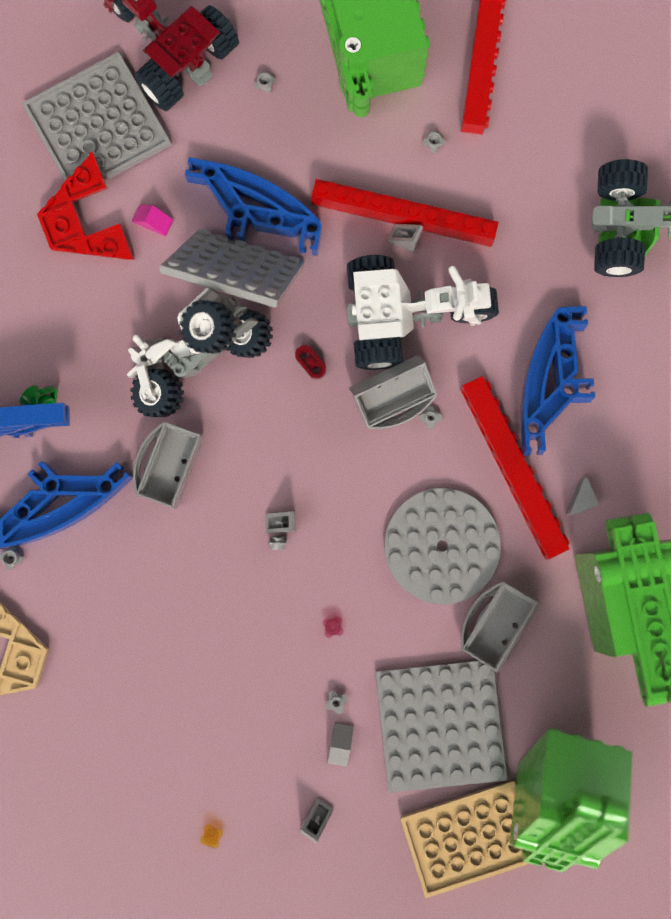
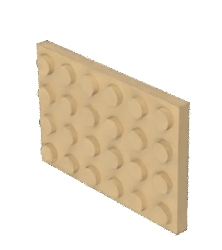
(463, 839)

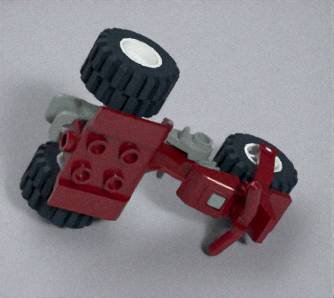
(177, 47)

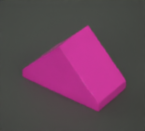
(152, 219)

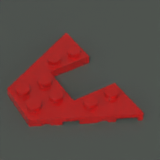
(63, 225)

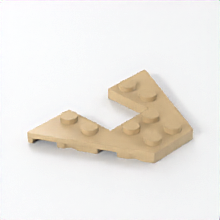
(23, 656)

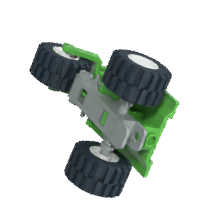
(624, 221)

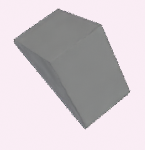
(406, 236)
(583, 498)
(280, 522)
(340, 744)
(316, 820)

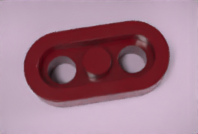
(311, 362)

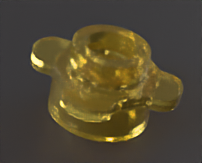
(211, 842)

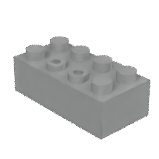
(394, 392)
(166, 464)
(496, 625)

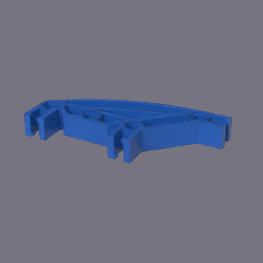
(280, 205)
(554, 340)
(32, 418)
(89, 494)

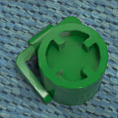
(34, 395)

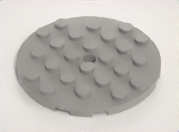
(470, 553)

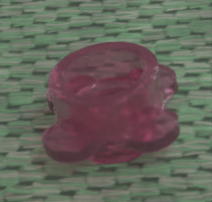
(337, 630)

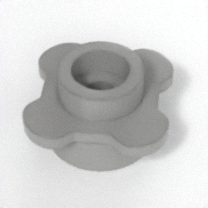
(262, 77)
(434, 136)
(425, 417)
(277, 542)
(5, 557)
(342, 699)

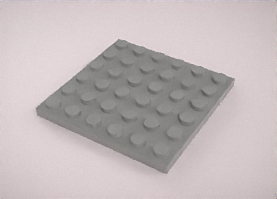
(100, 114)
(233, 267)
(440, 726)

